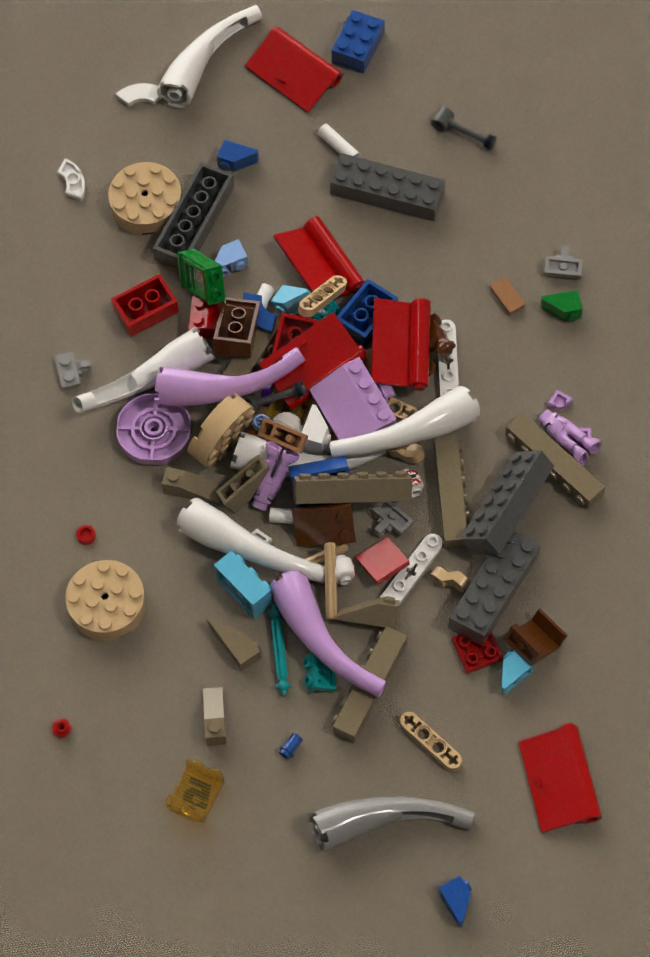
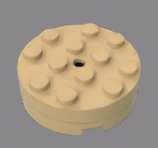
(144, 197)
(221, 430)
(105, 600)

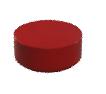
(86, 535)

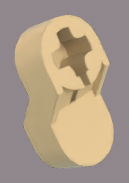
(409, 453)
(445, 579)

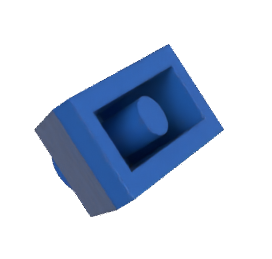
(236, 156)
(456, 898)

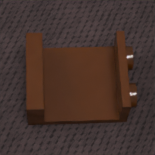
(536, 638)

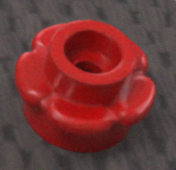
(66, 728)

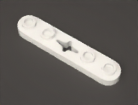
(448, 378)
(422, 558)

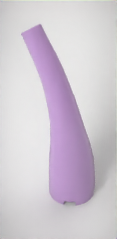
(193, 388)
(301, 612)

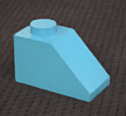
(288, 299)
(514, 671)

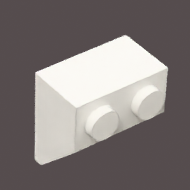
(318, 433)

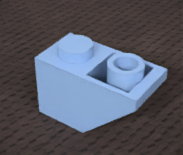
(232, 257)

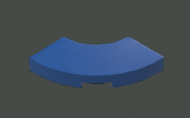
(266, 319)

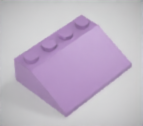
(352, 401)

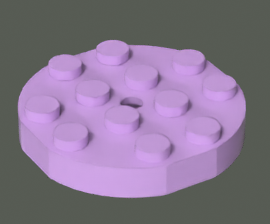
(150, 447)

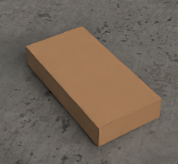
(507, 296)

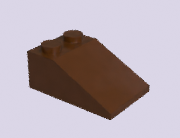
(236, 327)
(323, 524)

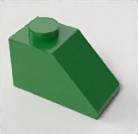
(563, 305)

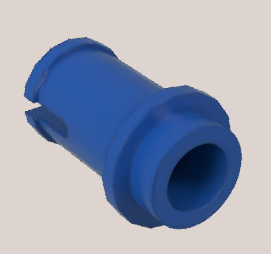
(290, 746)

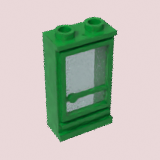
(201, 276)

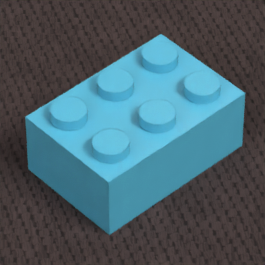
(243, 584)

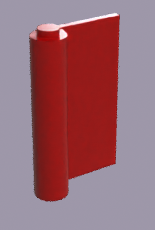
(293, 69)
(318, 256)
(401, 343)
(325, 349)
(560, 778)

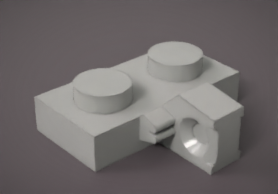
(563, 265)
(71, 369)
(391, 519)

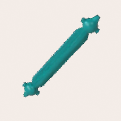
(279, 650)

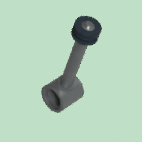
(444, 119)
(298, 389)

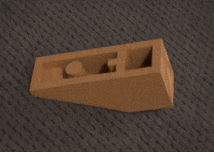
(283, 435)

